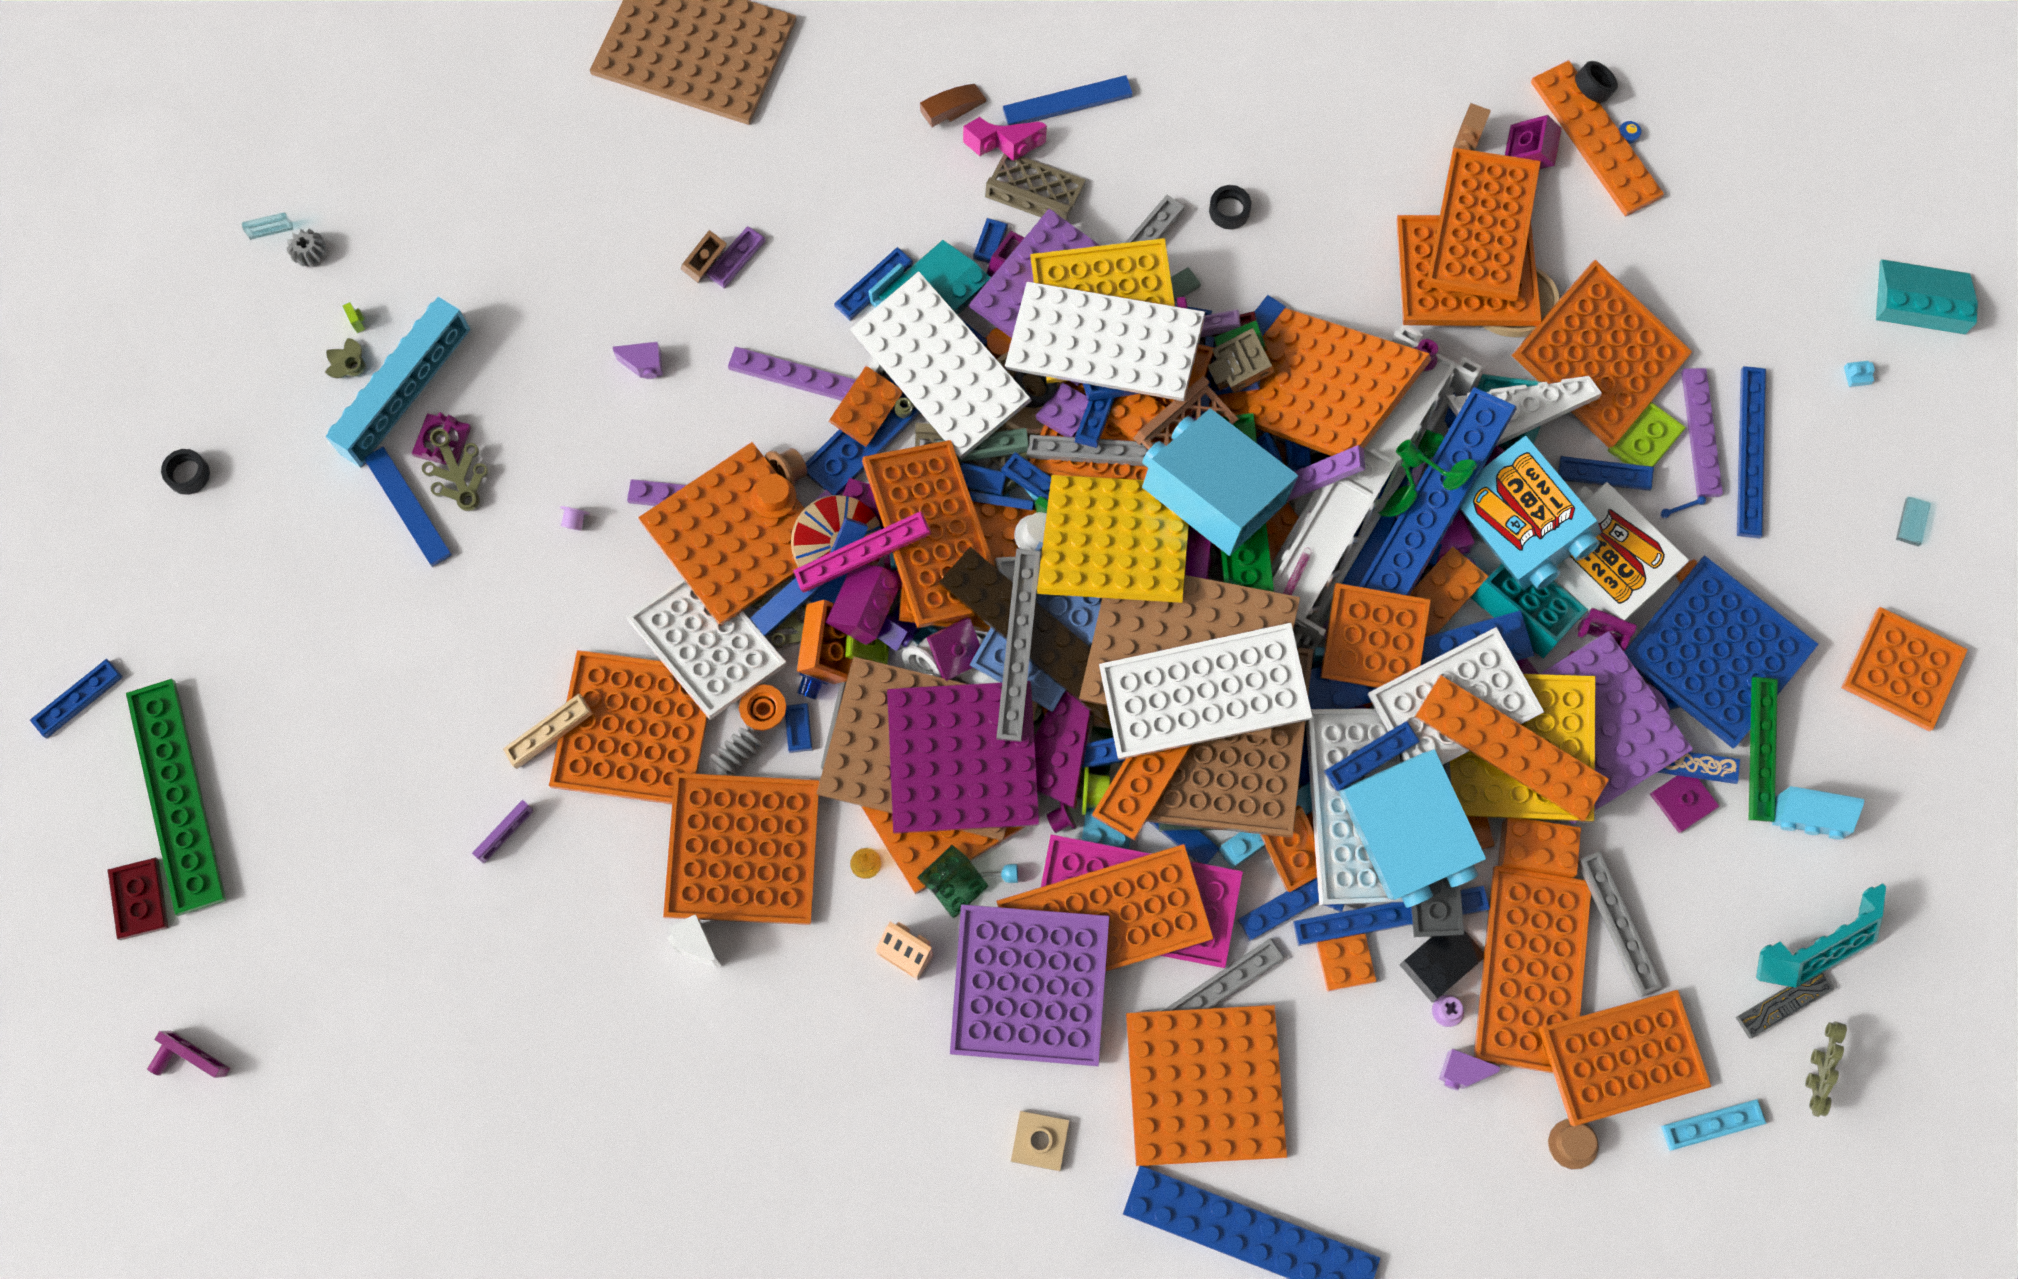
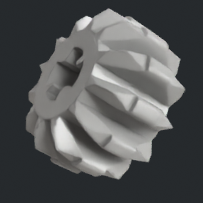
(306, 247)

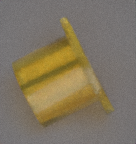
(865, 863)

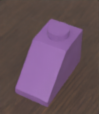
(641, 359)
(1464, 1070)

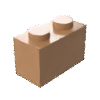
(1472, 127)
(703, 256)

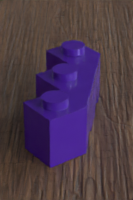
(897, 633)

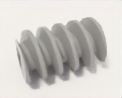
(737, 750)

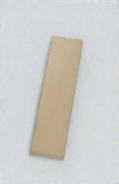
(547, 731)

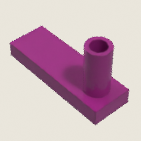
(174, 1043)

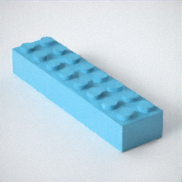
(398, 381)

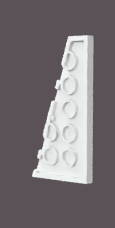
(1538, 403)

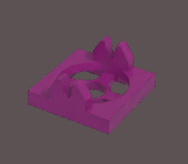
(430, 422)
(1615, 624)

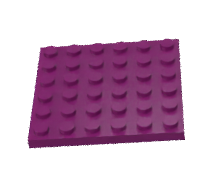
(950, 764)

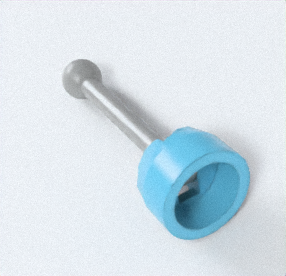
(1008, 873)

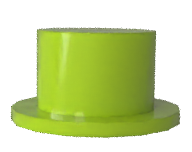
(1093, 789)

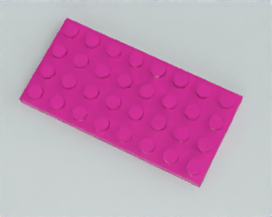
(1216, 886)

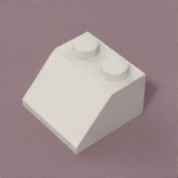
(693, 941)

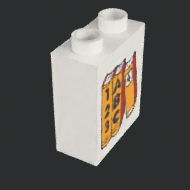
(1628, 563)

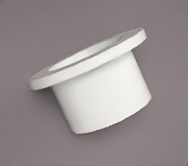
(1030, 531)
(920, 659)

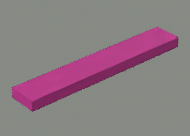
(862, 552)

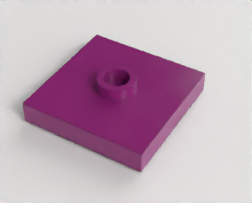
(954, 648)
(1684, 801)

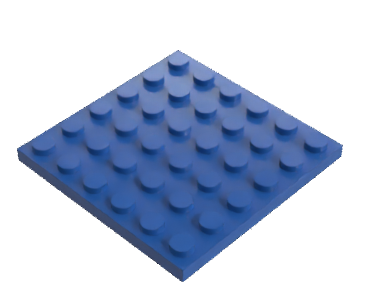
(1710, 646)

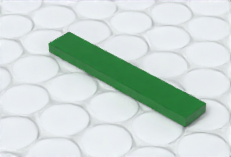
(1763, 749)

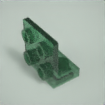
(953, 880)

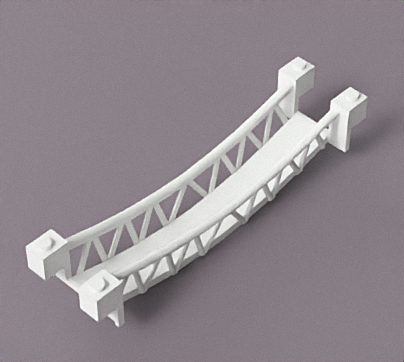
(1339, 508)

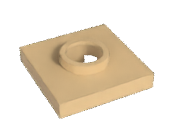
(1026, 1154)

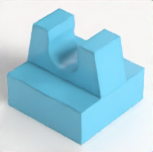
(1859, 373)

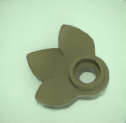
(343, 360)

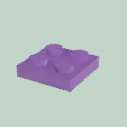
(1064, 411)

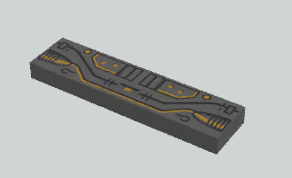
(1782, 1005)

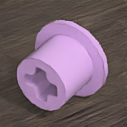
(573, 518)
(1447, 1010)

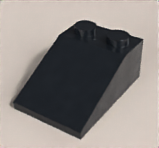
(1442, 963)

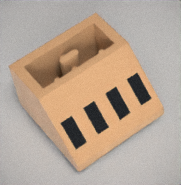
(905, 950)

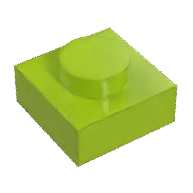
(355, 317)

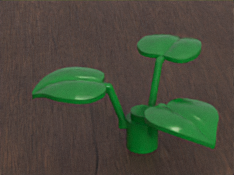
(1414, 456)

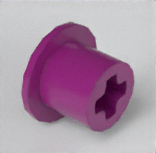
(1430, 347)
(1061, 818)

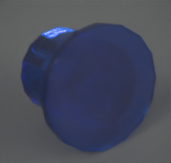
(810, 686)

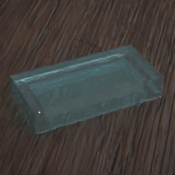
(267, 226)
(1913, 521)

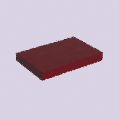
(137, 898)

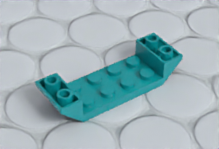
(1780, 967)

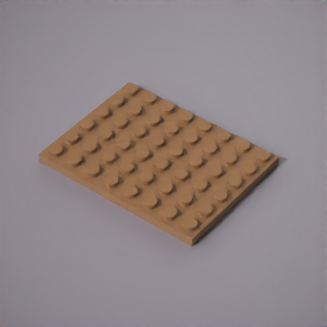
(696, 52)
(1207, 613)
(859, 748)
(1239, 780)

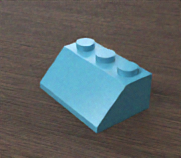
(1817, 812)

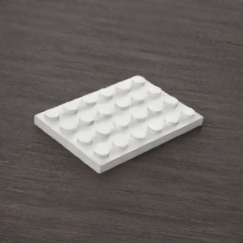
(707, 659)
(1479, 667)

